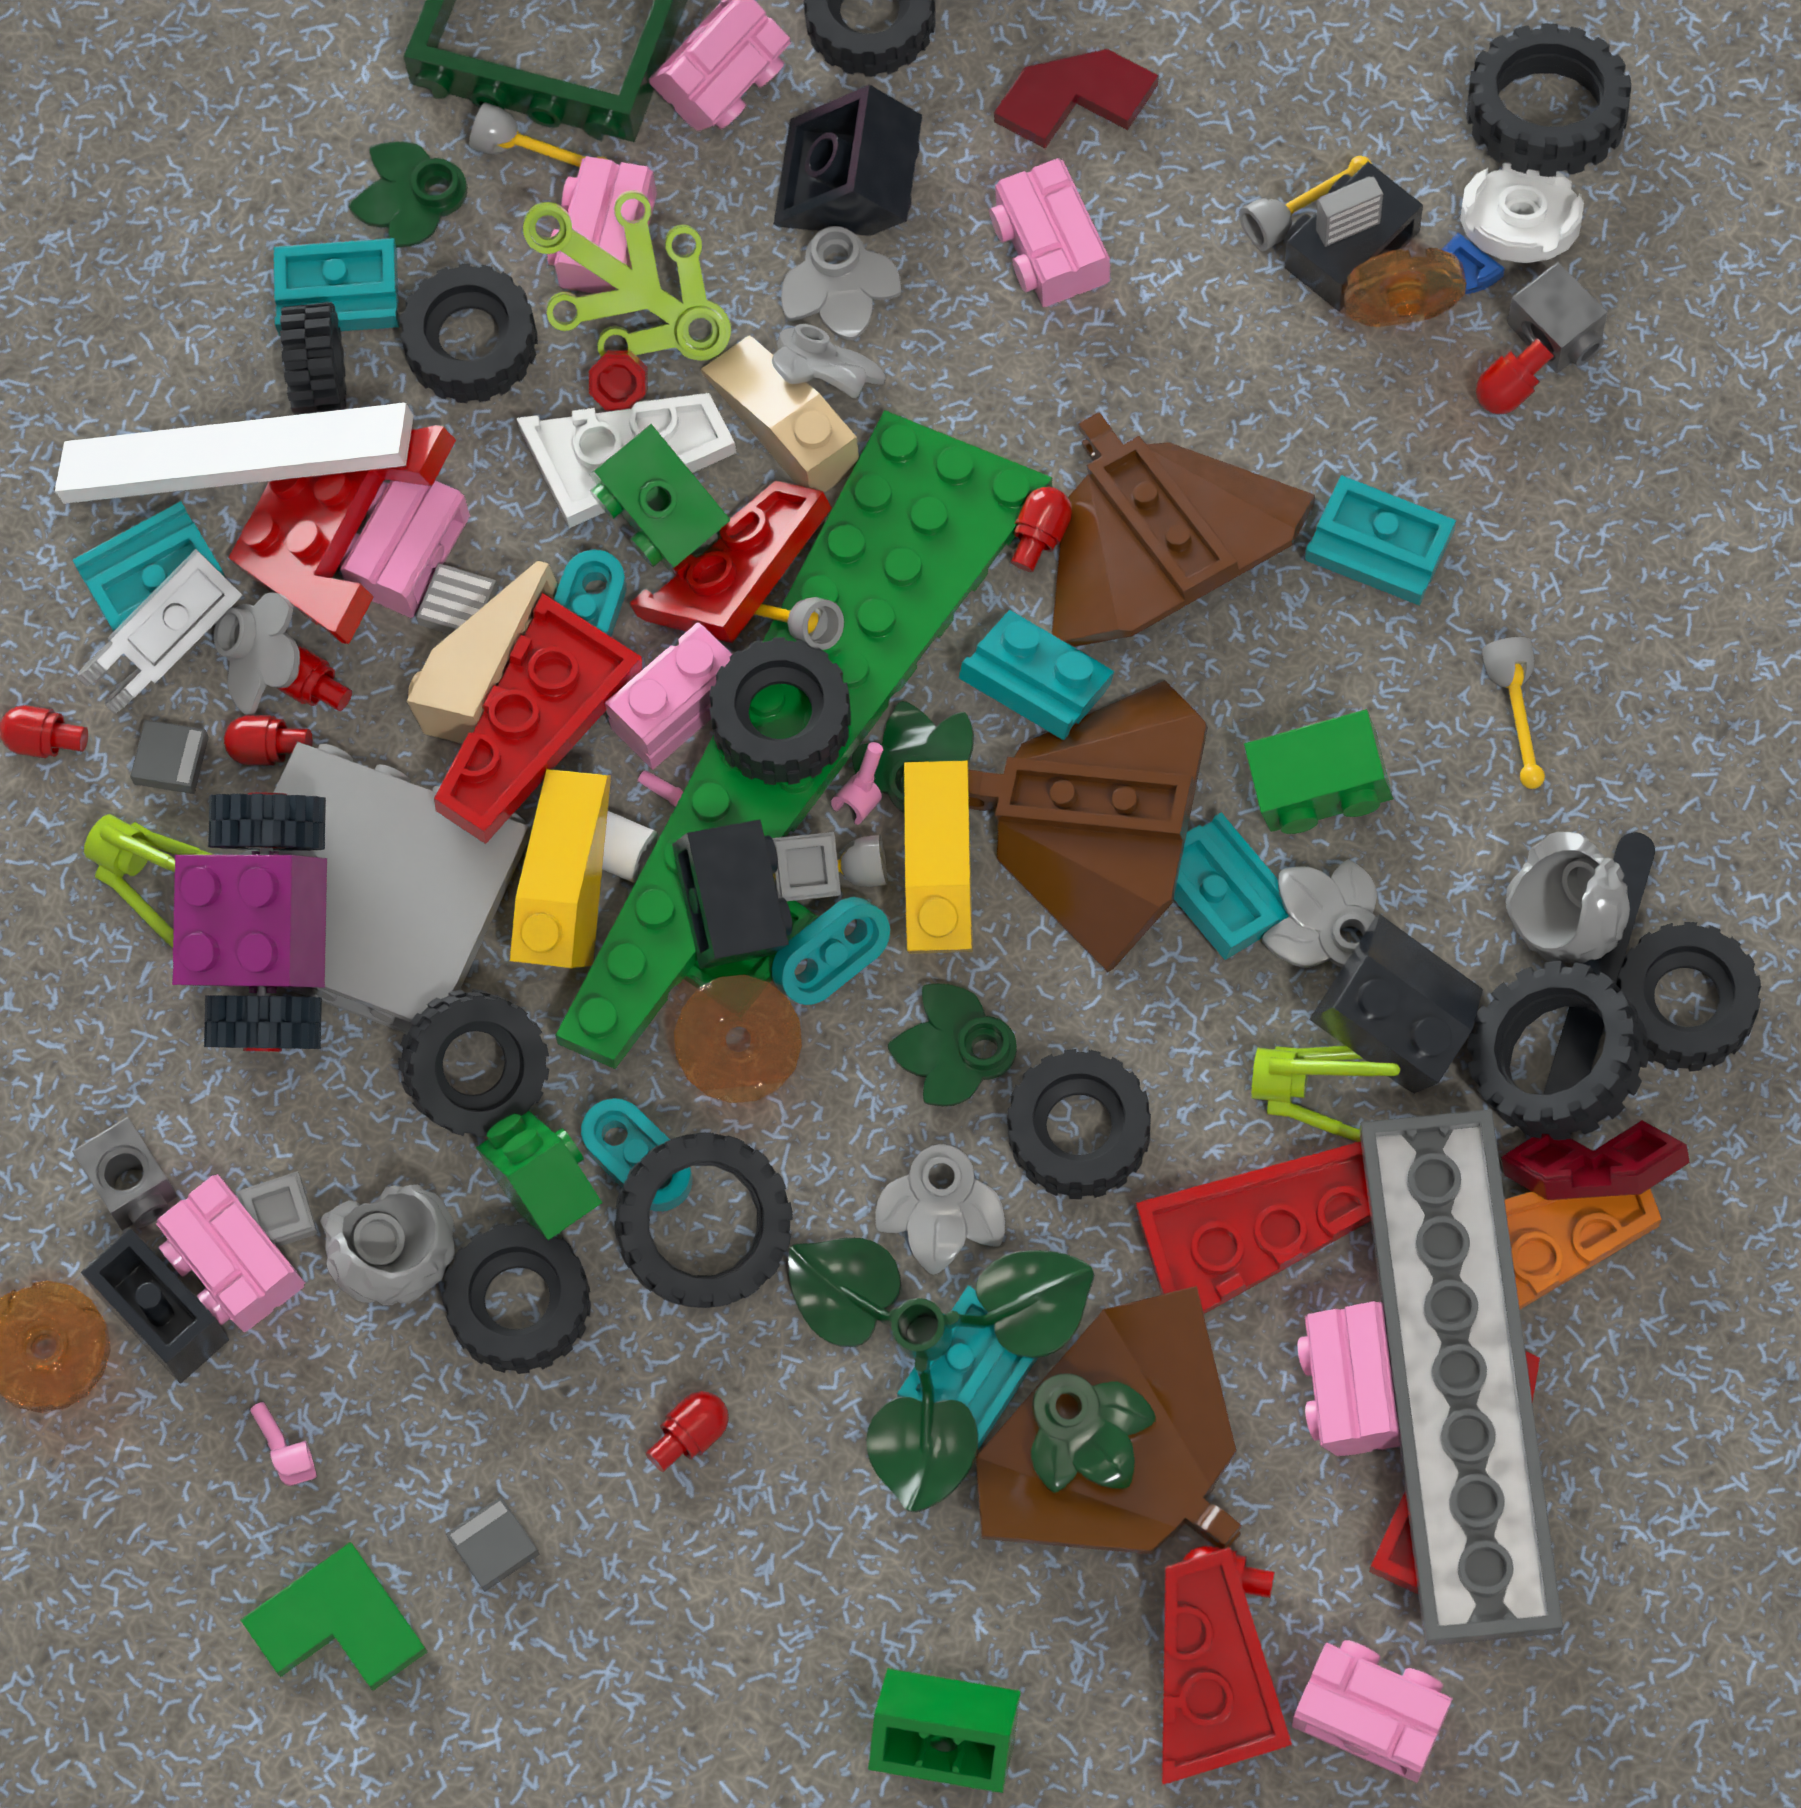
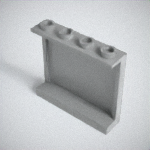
(402, 886)

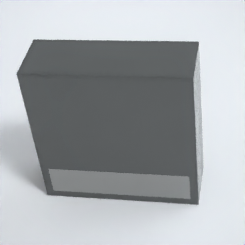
(169, 756)
(492, 1544)

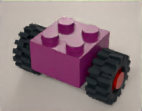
(255, 920)

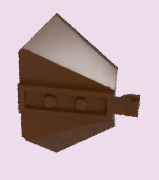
(1160, 532)
(1101, 816)
(1167, 1358)

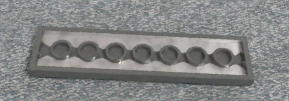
(1460, 1379)

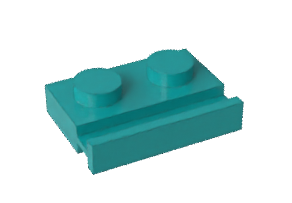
(351, 274)
(1380, 540)
(139, 560)
(1036, 674)
(1227, 888)
(974, 1370)

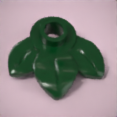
(401, 194)
(915, 738)
(945, 1045)
(1093, 1440)

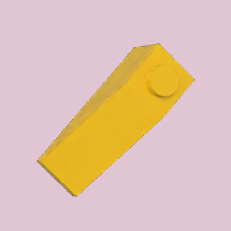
(937, 857)
(562, 872)

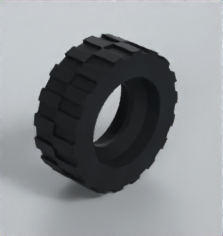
(873, 51)
(459, 290)
(769, 665)
(1718, 959)
(433, 1033)
(1069, 1076)
(508, 1249)

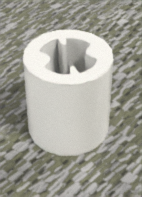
(627, 847)

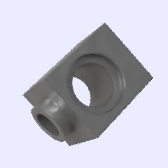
(1560, 316)
(112, 1154)

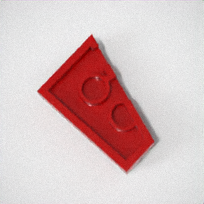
(741, 568)
(1215, 1672)

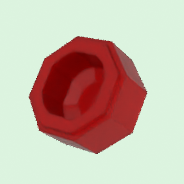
(618, 380)

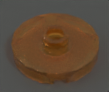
(1403, 288)
(703, 1034)
(81, 1350)

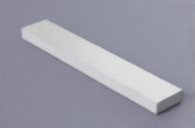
(235, 453)

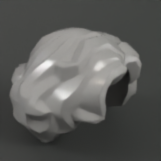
(1568, 900)
(390, 1246)

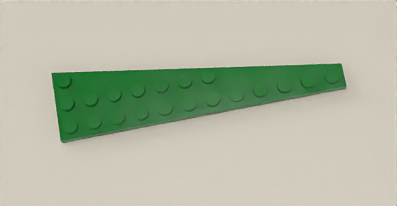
(898, 561)

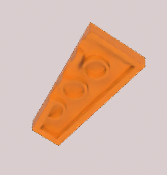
(1568, 1236)

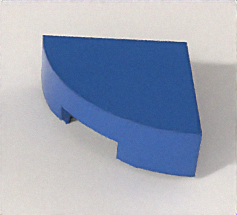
(1477, 265)

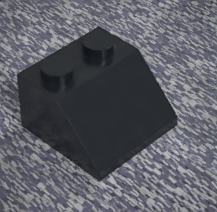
(850, 164)
(1400, 1006)

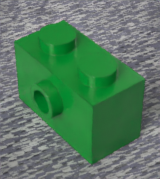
(657, 499)
(1319, 772)
(539, 1172)
(944, 1730)

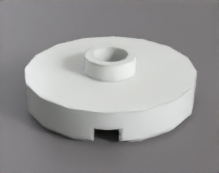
(1521, 214)

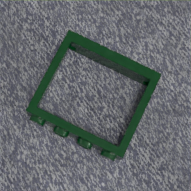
(541, 97)

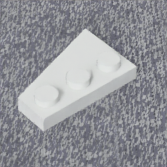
(577, 445)

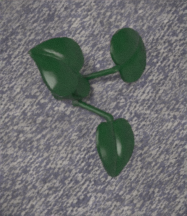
(925, 1445)

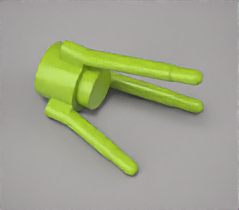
(126, 850)
(1285, 1072)

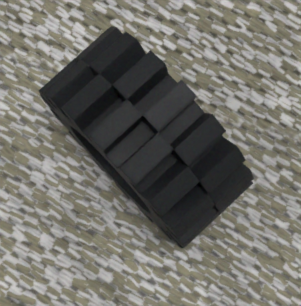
(313, 358)

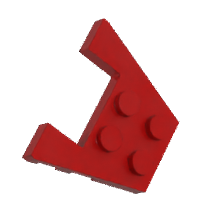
(308, 525)

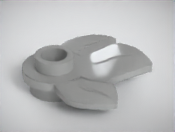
(840, 291)
(809, 354)
(257, 649)
(1319, 911)
(941, 1218)

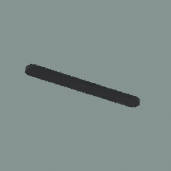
(1582, 1025)

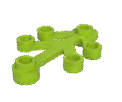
(636, 286)

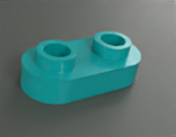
(597, 609)
(829, 953)
(641, 1138)

